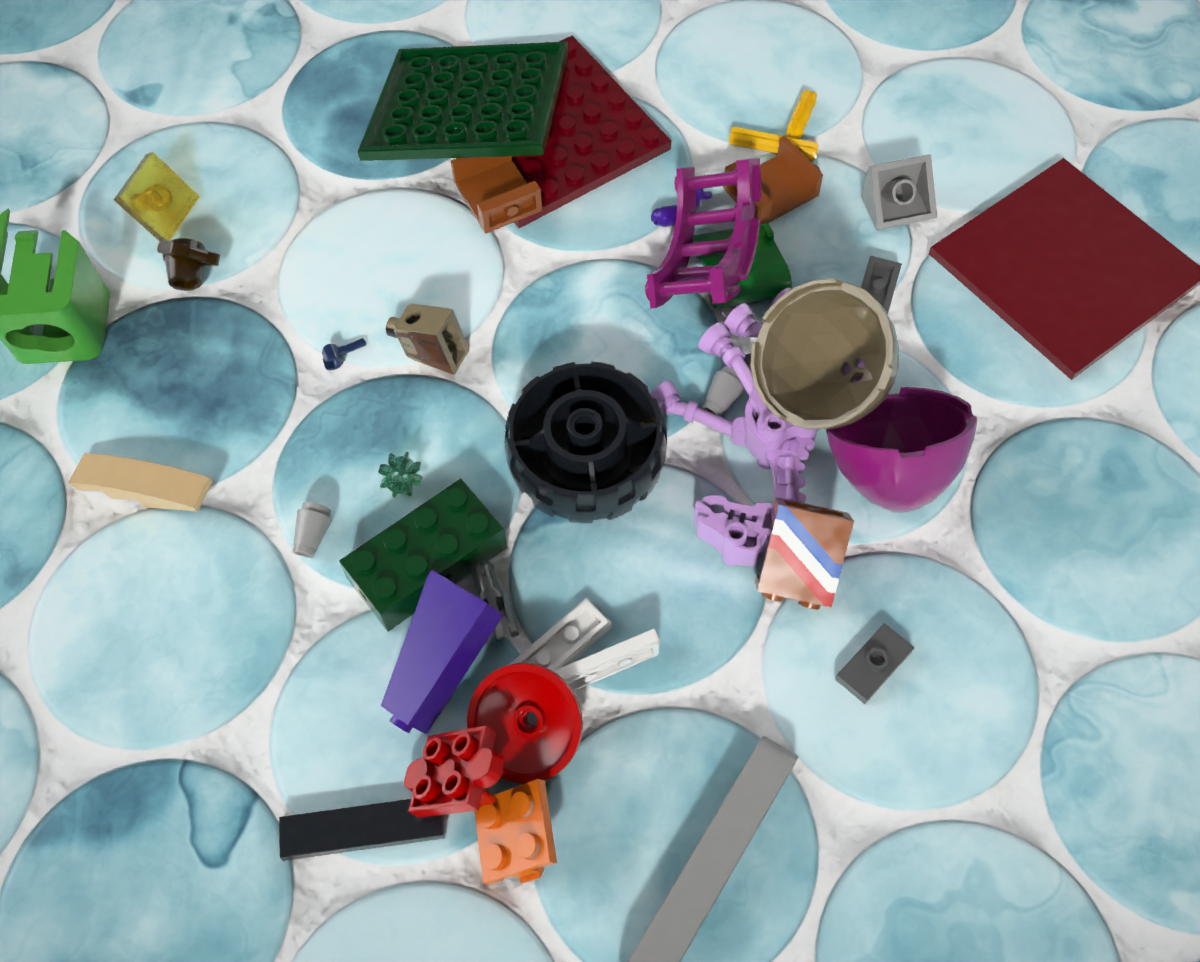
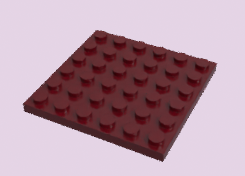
(592, 135)

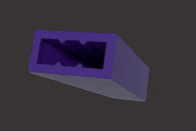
(437, 652)

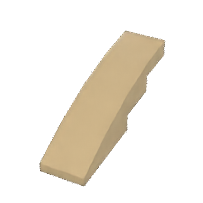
(141, 480)

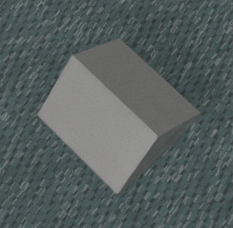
(900, 192)

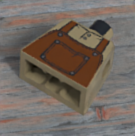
(430, 336)

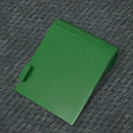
(768, 272)

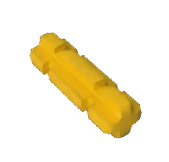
(801, 114)

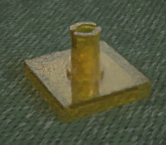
(156, 197)

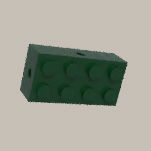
(439, 535)

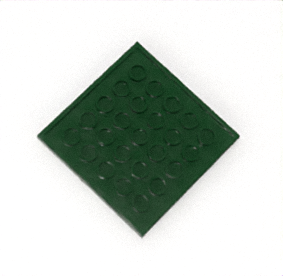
(466, 102)

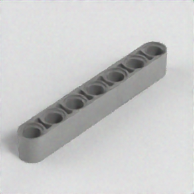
(716, 855)

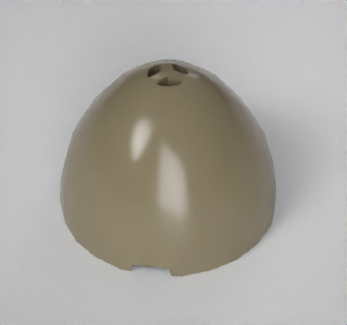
(810, 342)

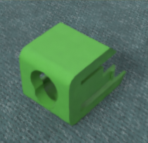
(71, 311)

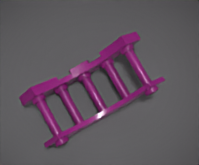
(721, 279)

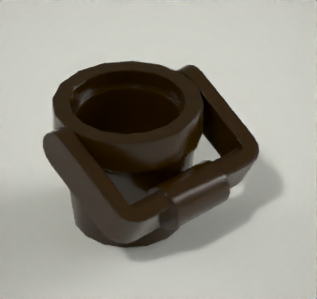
(186, 262)

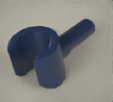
(332, 353)

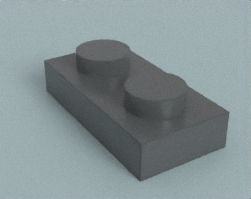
(881, 280)

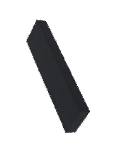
(355, 829)

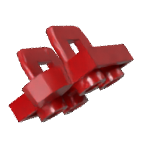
(454, 773)

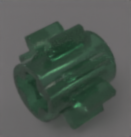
(403, 466)

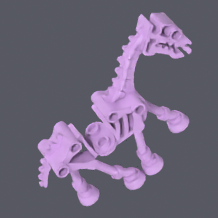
(732, 527)

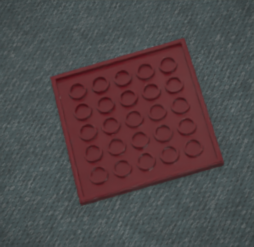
(1067, 267)

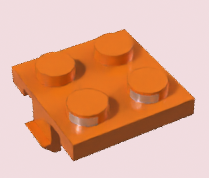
(516, 834)

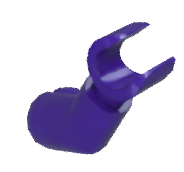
(666, 215)

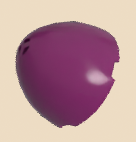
(906, 448)

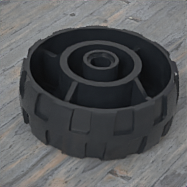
(581, 443)

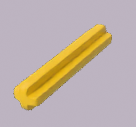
(769, 142)

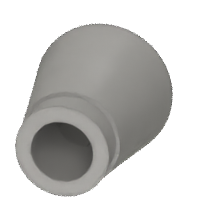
(723, 391)
(310, 528)

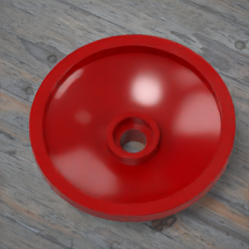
(504, 705)

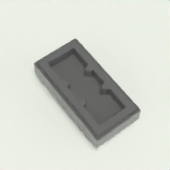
(874, 663)

